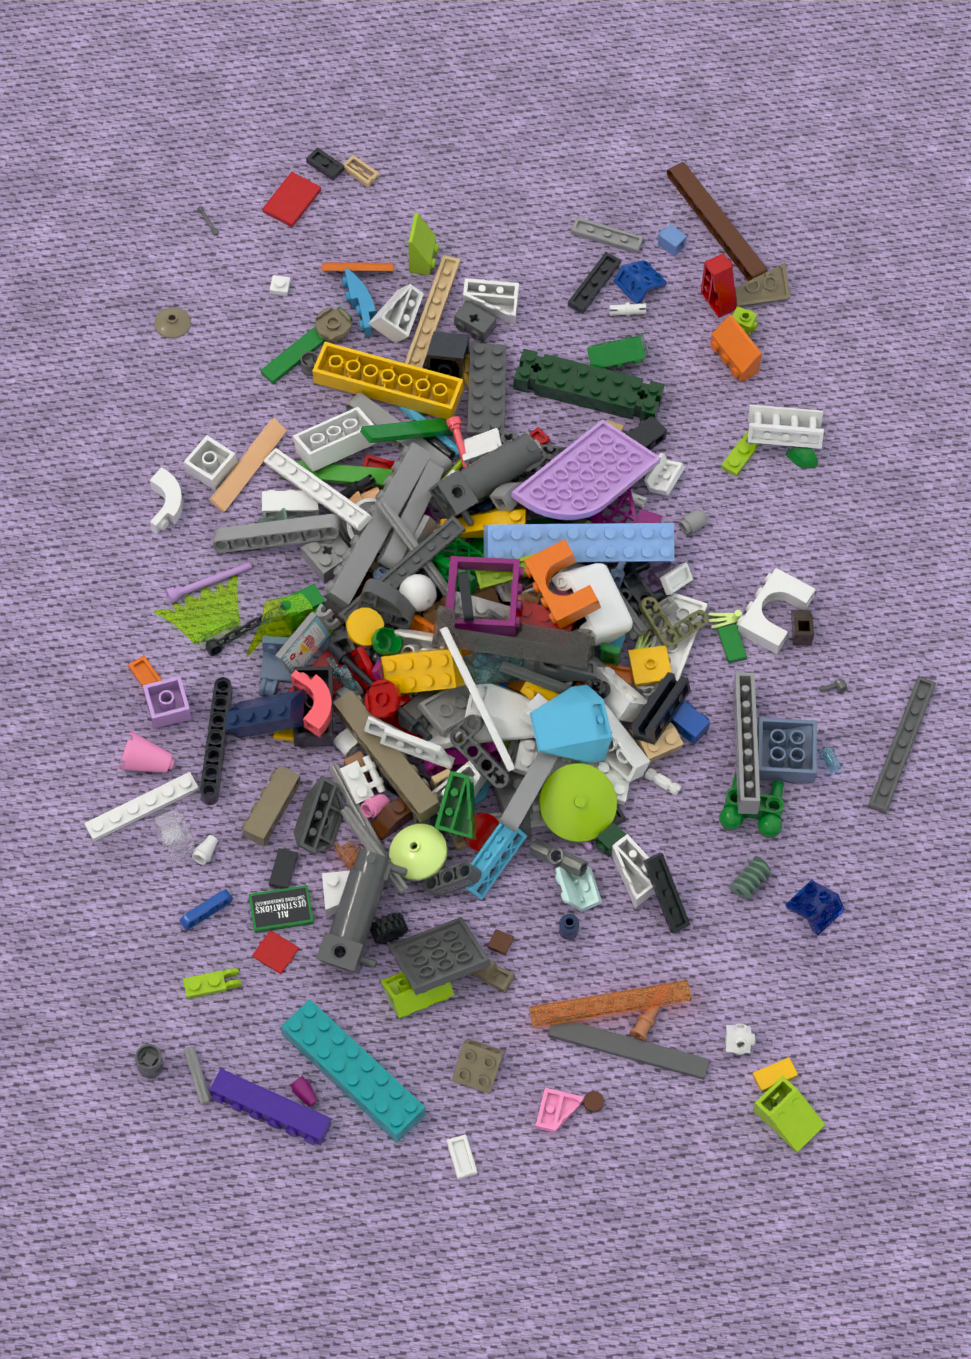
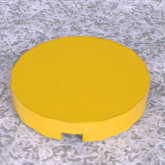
(362, 625)

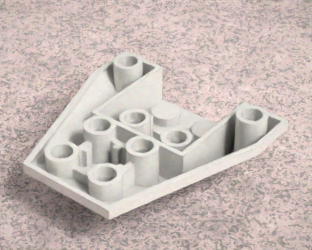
(504, 708)

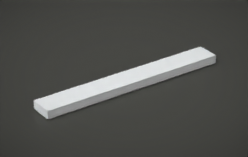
(317, 489)
(477, 698)

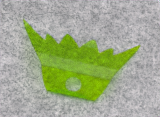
(208, 615)
(281, 622)

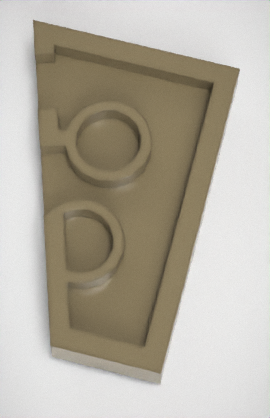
(764, 288)

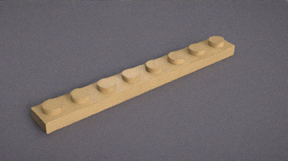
(433, 311)

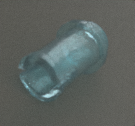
(830, 759)

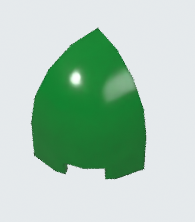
(802, 457)

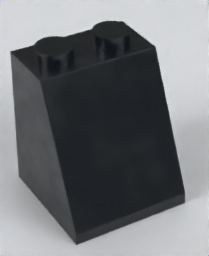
(445, 350)

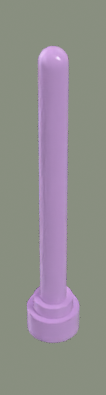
(174, 593)

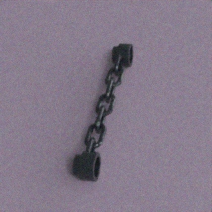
(213, 646)

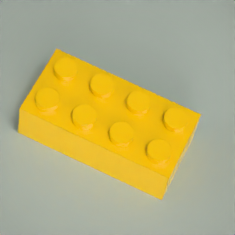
(422, 670)

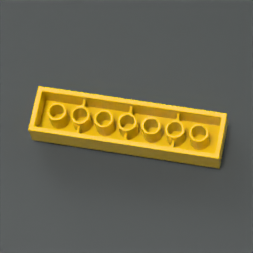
(388, 381)

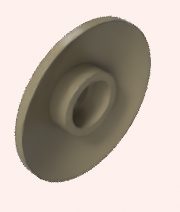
(173, 328)

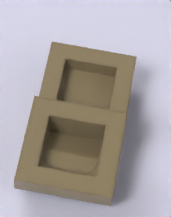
(496, 976)

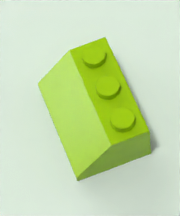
(404, 999)

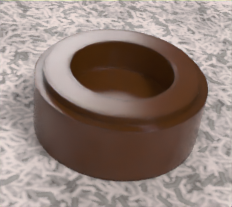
(593, 1101)

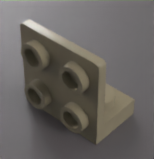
(478, 1065)

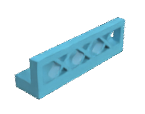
(490, 857)

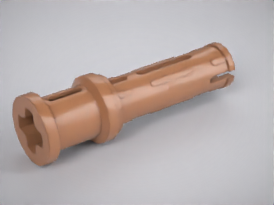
(644, 1023)

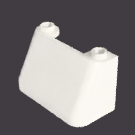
(613, 617)

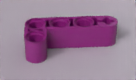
(460, 759)

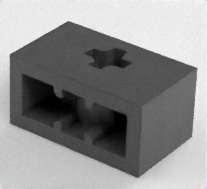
(474, 321)

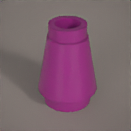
(304, 1091)

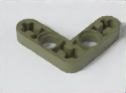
(673, 630)

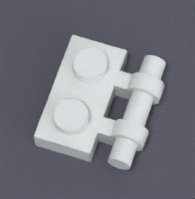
(356, 782)

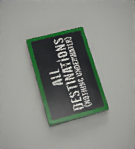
(281, 909)

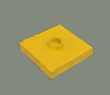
(649, 665)

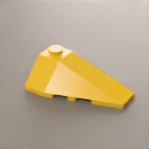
(492, 517)

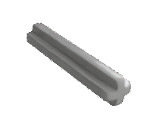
(197, 1075)

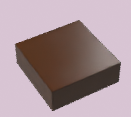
(500, 942)

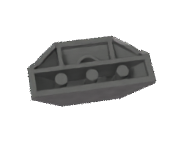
(319, 817)

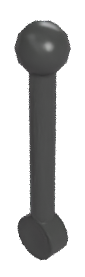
(215, 231)

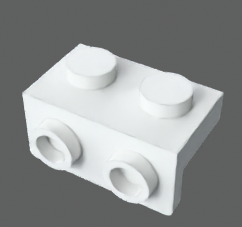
(663, 476)

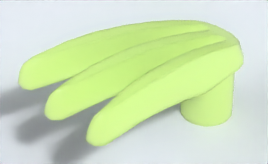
(727, 618)
(641, 644)

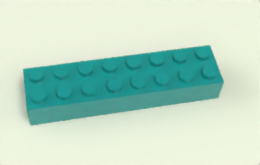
(353, 1070)

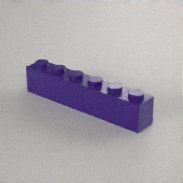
(270, 1107)

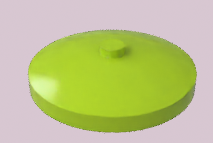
(577, 802)

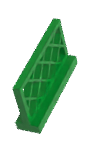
(443, 564)

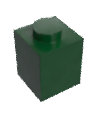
(608, 838)

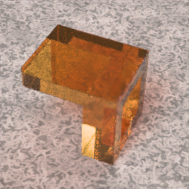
(347, 853)

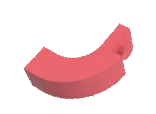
(321, 712)

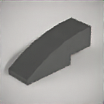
(566, 673)

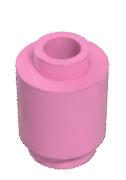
(374, 805)

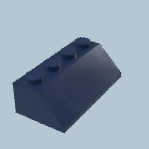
(266, 714)

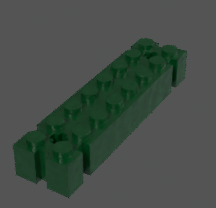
(587, 386)

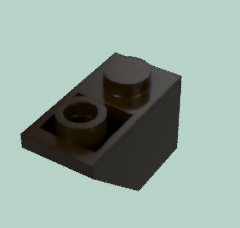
(802, 627)

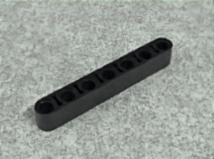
(216, 749)

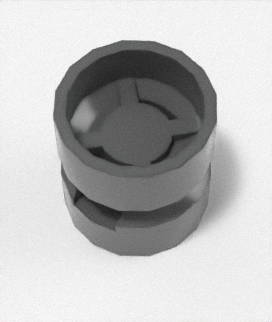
(149, 1061)

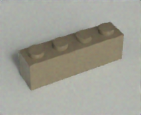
(271, 805)

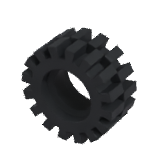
(388, 928)

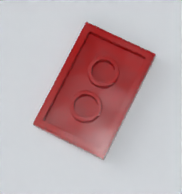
(291, 199)

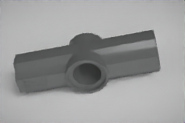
(549, 853)

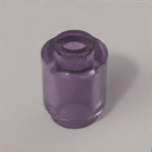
(659, 571)

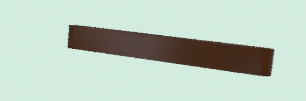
(716, 221)

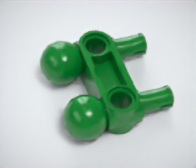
(769, 820)

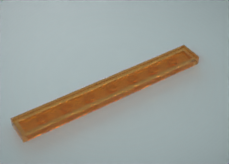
(610, 1003)

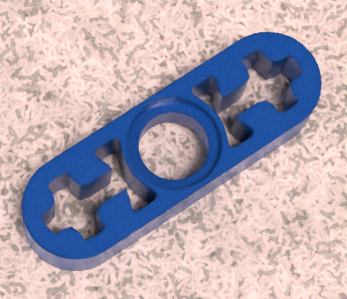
(206, 909)

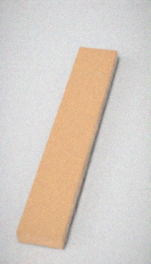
(248, 465)

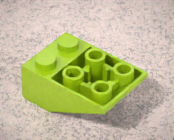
(788, 1114)

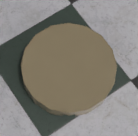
(333, 324)

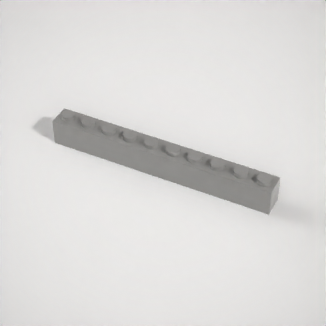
(371, 537)

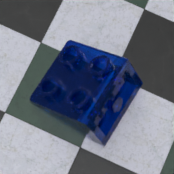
(816, 905)

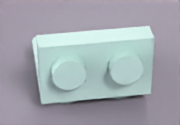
(577, 891)

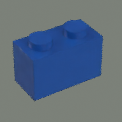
(690, 723)

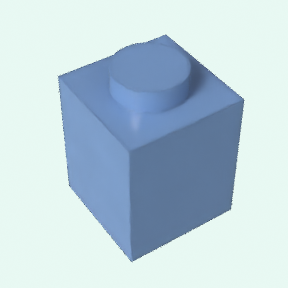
(672, 240)

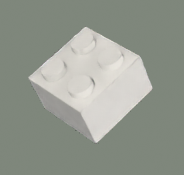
(210, 462)

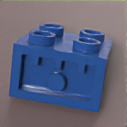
(637, 279)

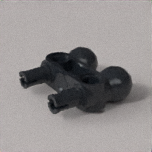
(638, 586)

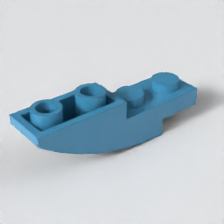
(359, 299)

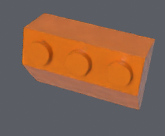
(736, 349)

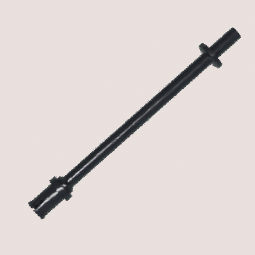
(344, 658)

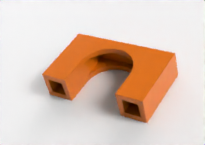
(563, 608)

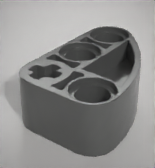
(388, 602)

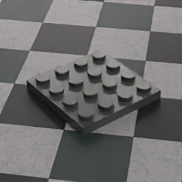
(439, 955)

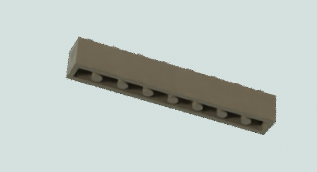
(390, 762)

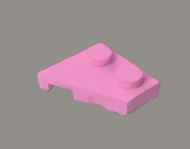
(556, 1109)

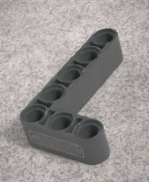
(450, 878)

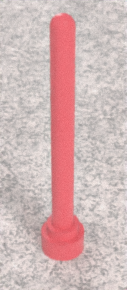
(454, 424)

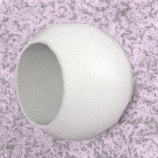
(419, 591)

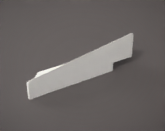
(407, 743)

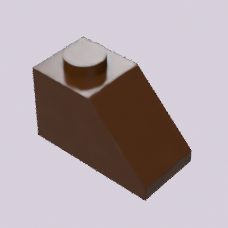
(392, 818)

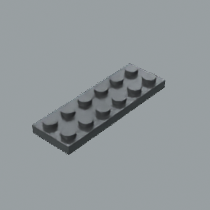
(486, 388)

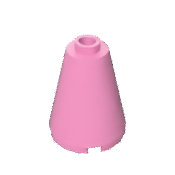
(145, 756)

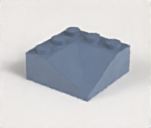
(787, 750)

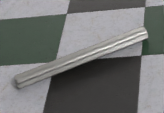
(411, 543)
(334, 769)
(371, 845)

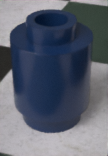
(569, 926)

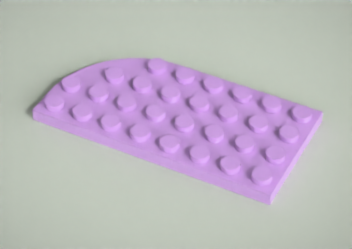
(586, 475)

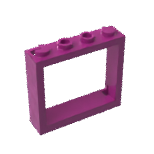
(496, 627)

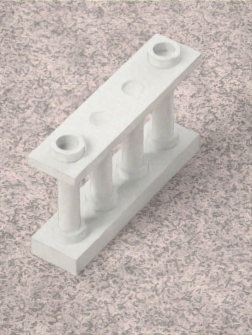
(795, 431)

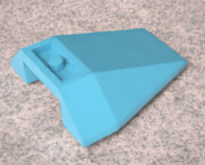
(573, 726)

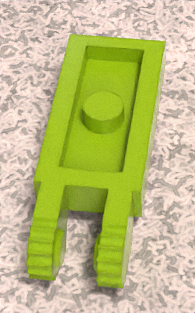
(739, 456)
(210, 983)

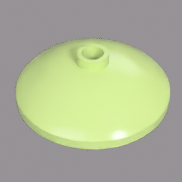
(423, 860)

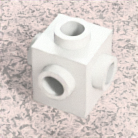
(739, 1039)

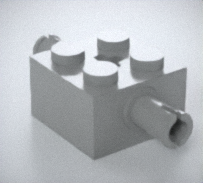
(324, 556)

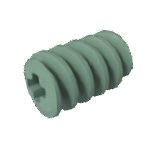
(750, 878)

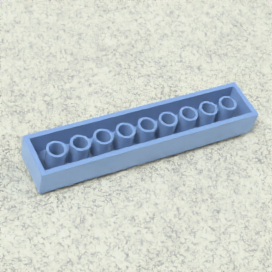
(587, 541)

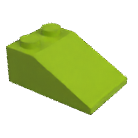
(422, 247)

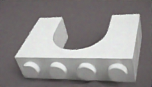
(777, 587)

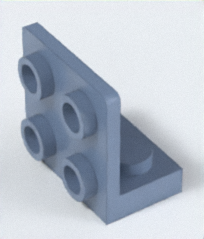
(271, 666)

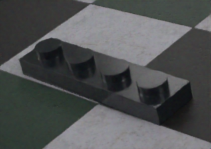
(594, 282)
(666, 892)

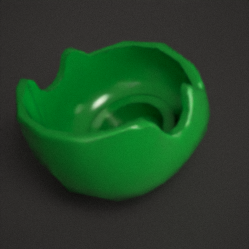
(386, 642)

